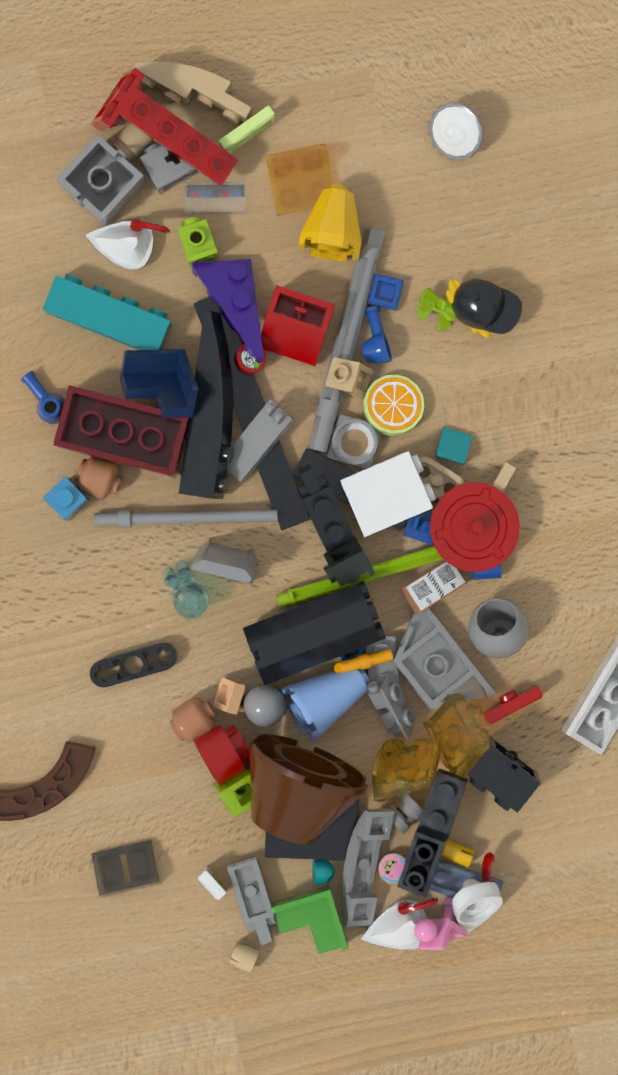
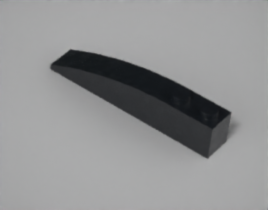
(210, 429)

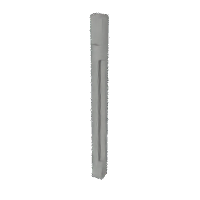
(347, 335)

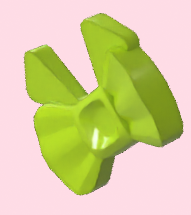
(430, 302)

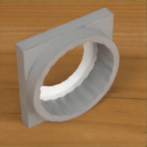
(344, 424)

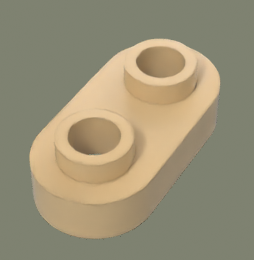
(439, 476)

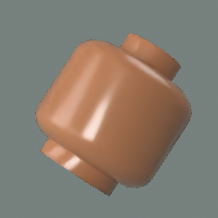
(98, 477)
(193, 719)

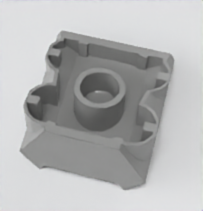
(225, 562)

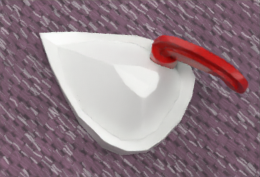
(126, 242)
(477, 899)
(396, 924)

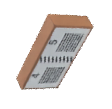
(433, 586)

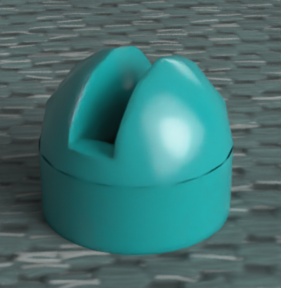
(322, 871)

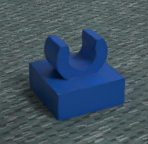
(419, 528)

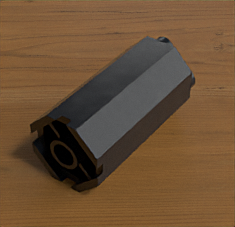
(314, 633)

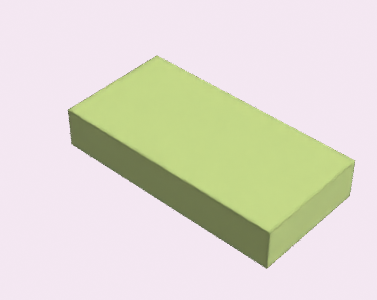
(247, 130)

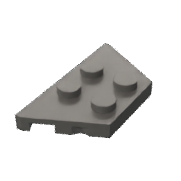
(436, 663)

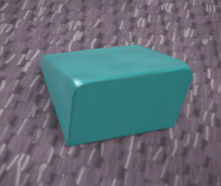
(453, 446)

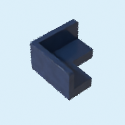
(162, 376)

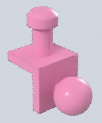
(436, 933)

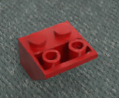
(296, 325)

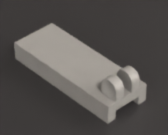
(258, 439)

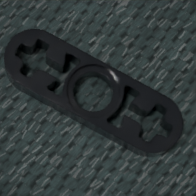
(113, 678)

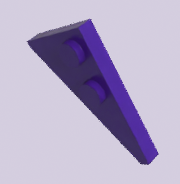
(233, 290)

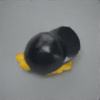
(484, 306)

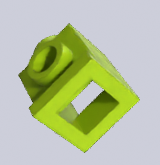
(201, 251)
(235, 801)

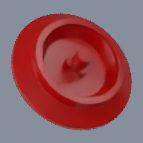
(474, 527)

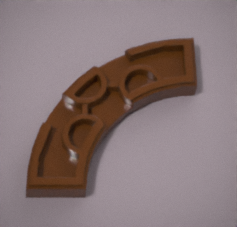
(52, 788)

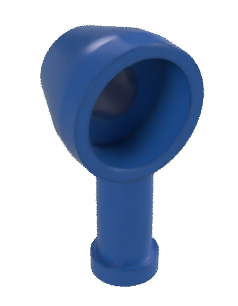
(377, 347)
(44, 398)

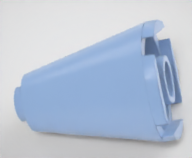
(324, 699)

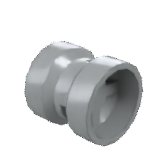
(410, 808)

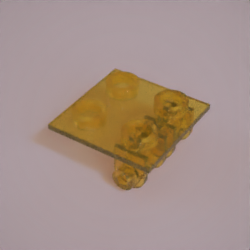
(298, 178)

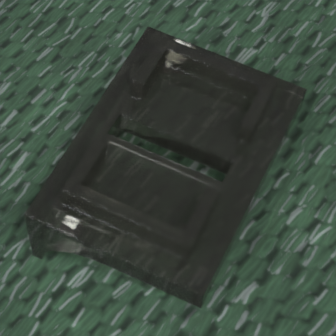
(110, 872)

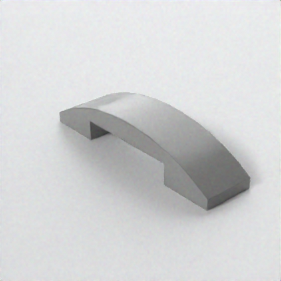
(361, 865)

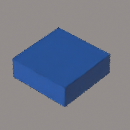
(385, 292)

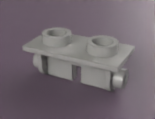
(399, 717)

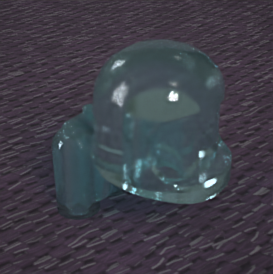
(187, 594)

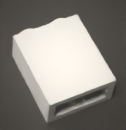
(388, 493)

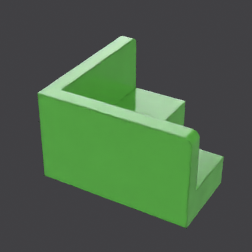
(313, 909)

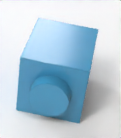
(66, 498)

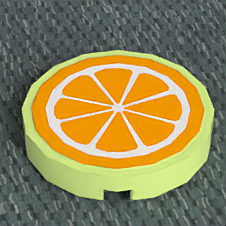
(393, 405)

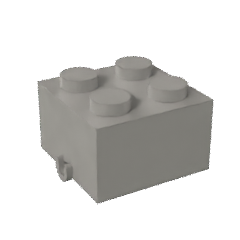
(101, 180)

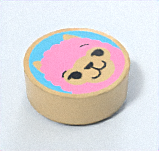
(391, 867)

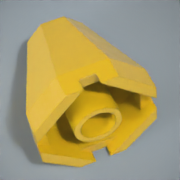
(332, 226)

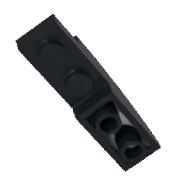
(432, 833)

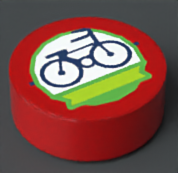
(247, 363)

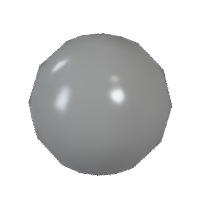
(265, 705)

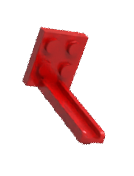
(164, 127)

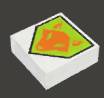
(212, 883)

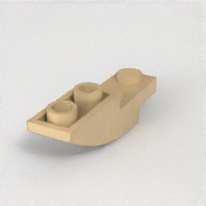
(184, 81)

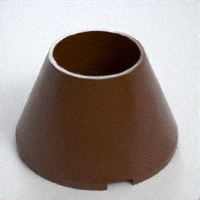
(299, 790)

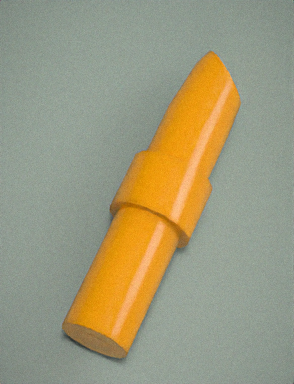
(364, 661)

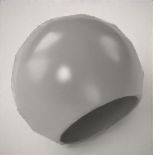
(498, 628)

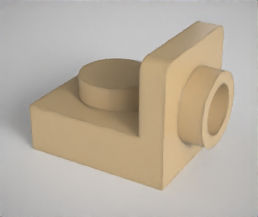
(349, 377)

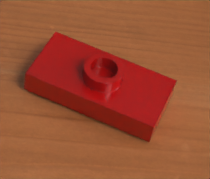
(511, 703)

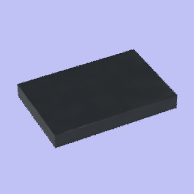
(329, 846)

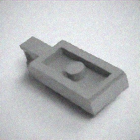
(252, 897)

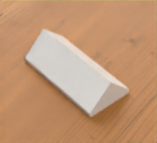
(596, 712)

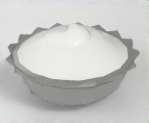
(456, 131)

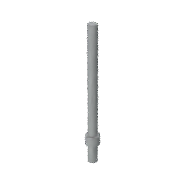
(127, 518)

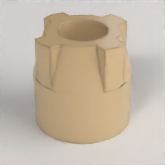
(244, 957)

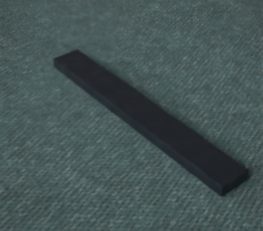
(247, 404)

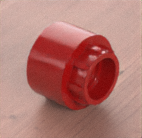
(223, 752)

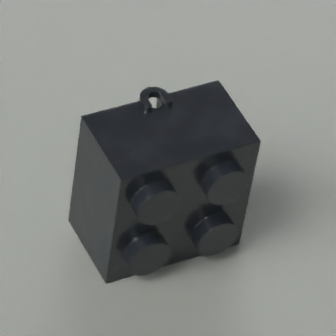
(506, 778)

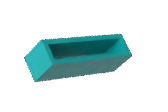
(105, 315)

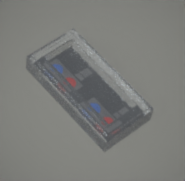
(215, 199)

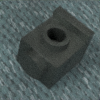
(347, 563)

